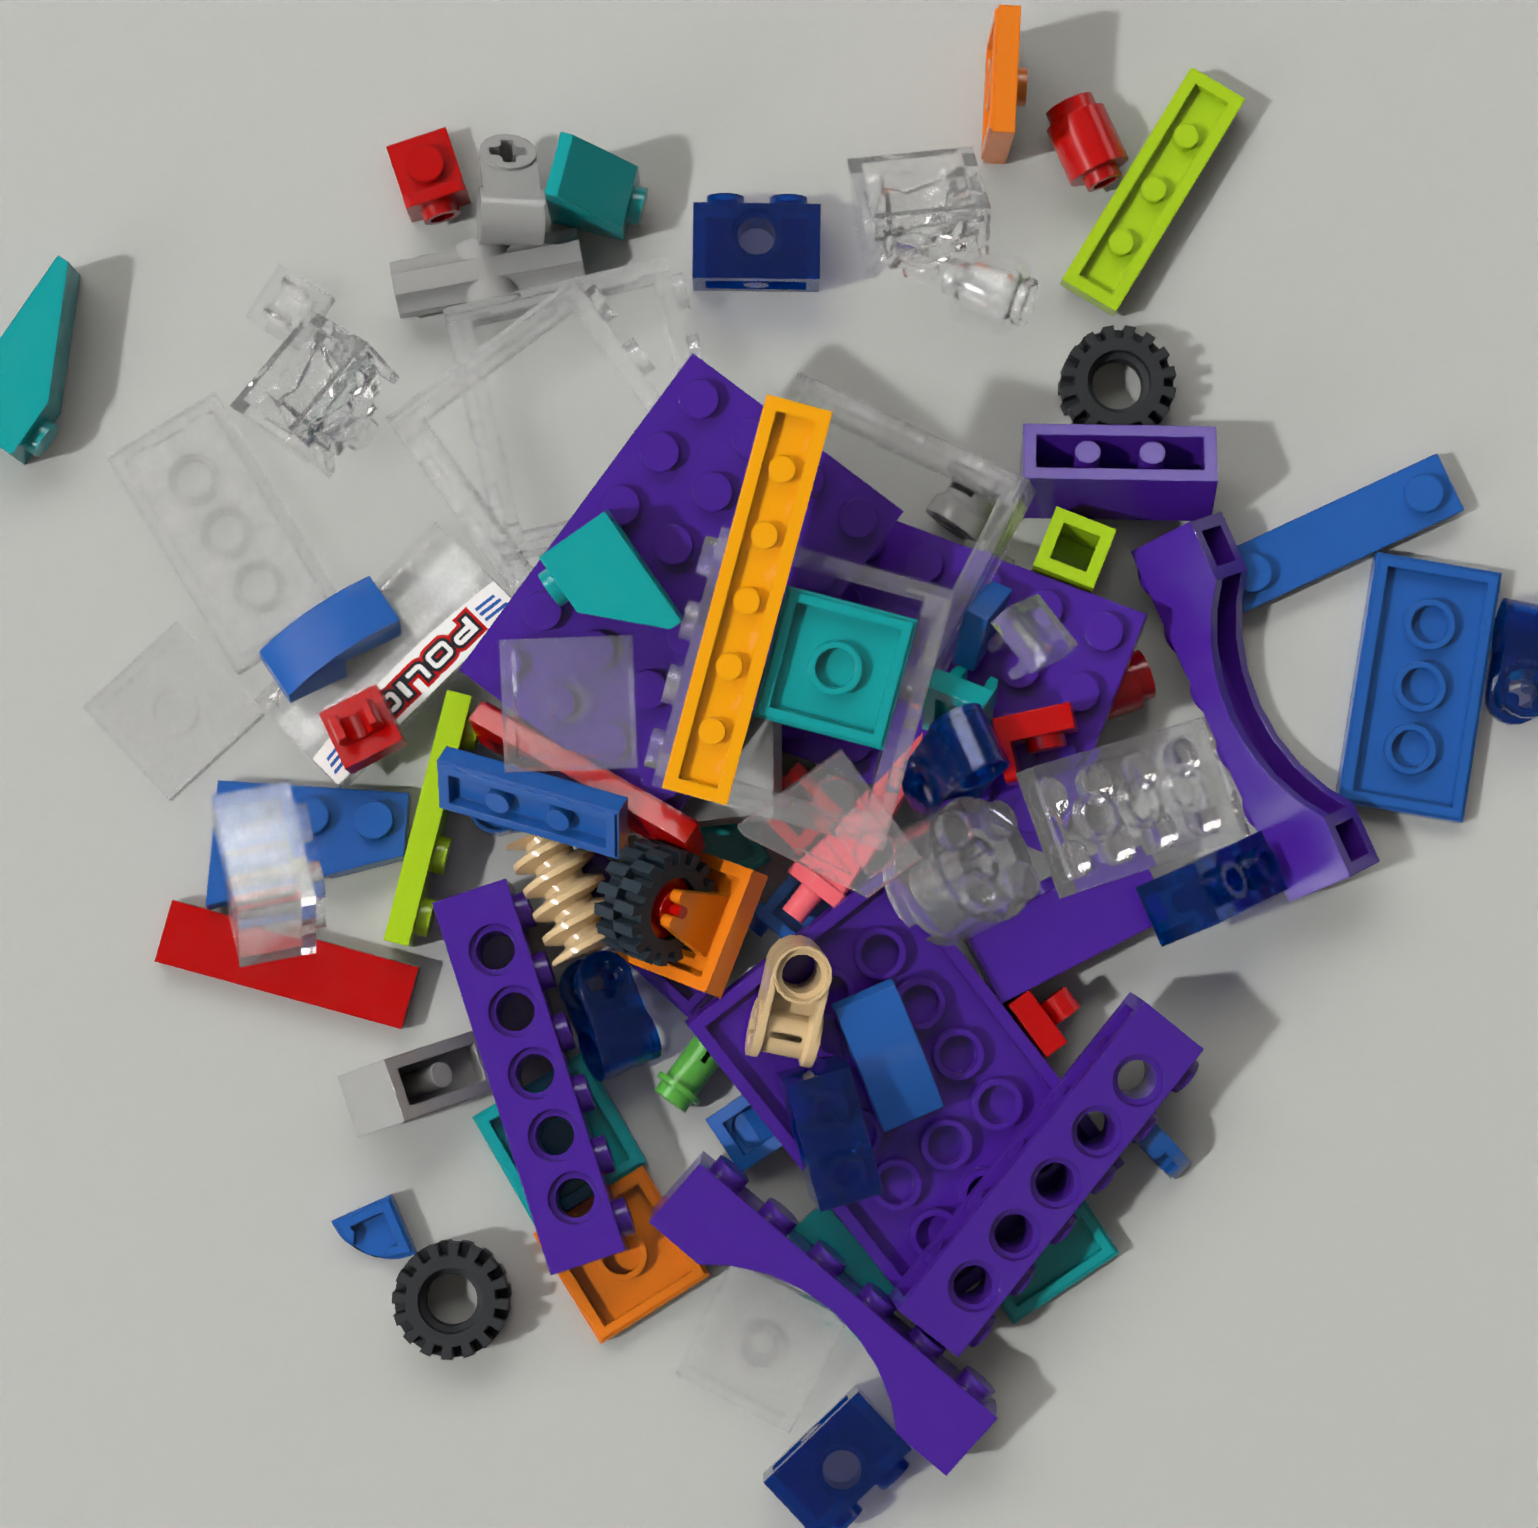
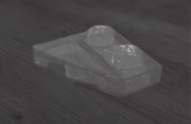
(834, 828)

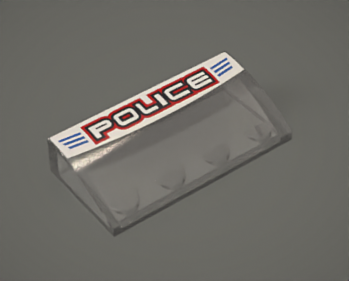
(443, 614)

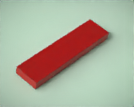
(646, 813)
(329, 979)

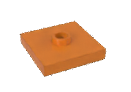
(1004, 84)

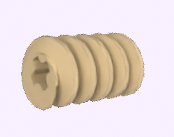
(566, 894)

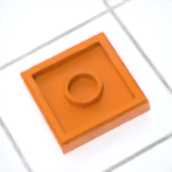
(635, 1282)

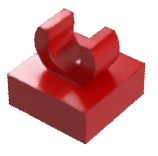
(363, 729)
(1040, 1019)

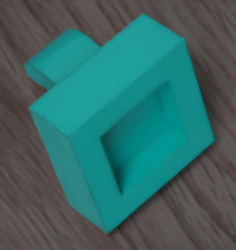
(953, 690)

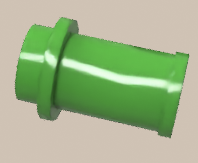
(687, 1076)

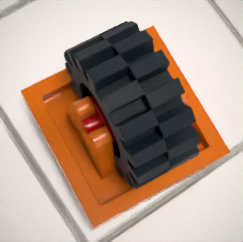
(678, 912)

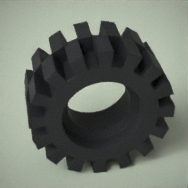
(1117, 347)
(412, 1303)

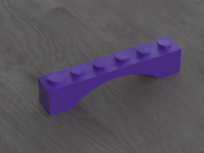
(1198, 593)
(726, 1224)

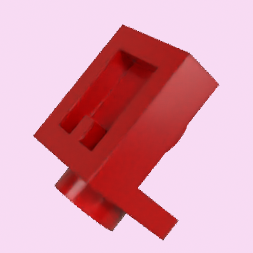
(429, 177)
(1038, 728)

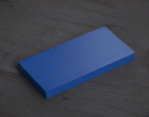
(1418, 687)

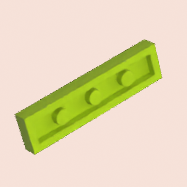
(1152, 191)
(427, 847)

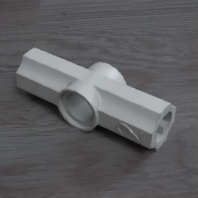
(482, 271)

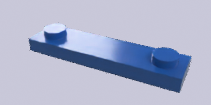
(1347, 530)

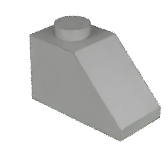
(414, 1083)

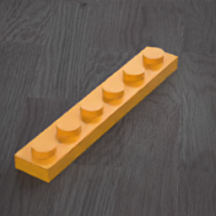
(747, 599)

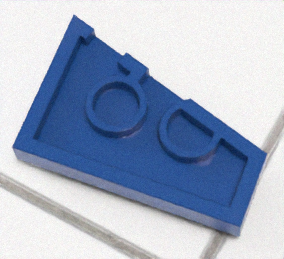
(349, 831)

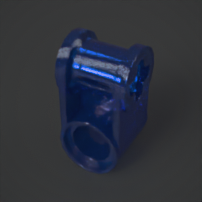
(1513, 660)
(954, 760)
(609, 1022)

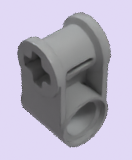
(510, 196)

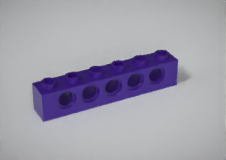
(466, 926)
(1047, 1137)

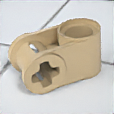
(789, 1015)

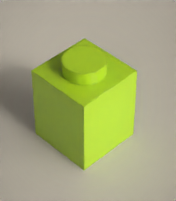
(1073, 549)

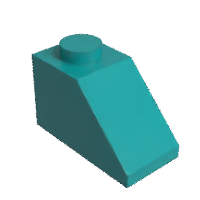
(593, 189)
(606, 576)

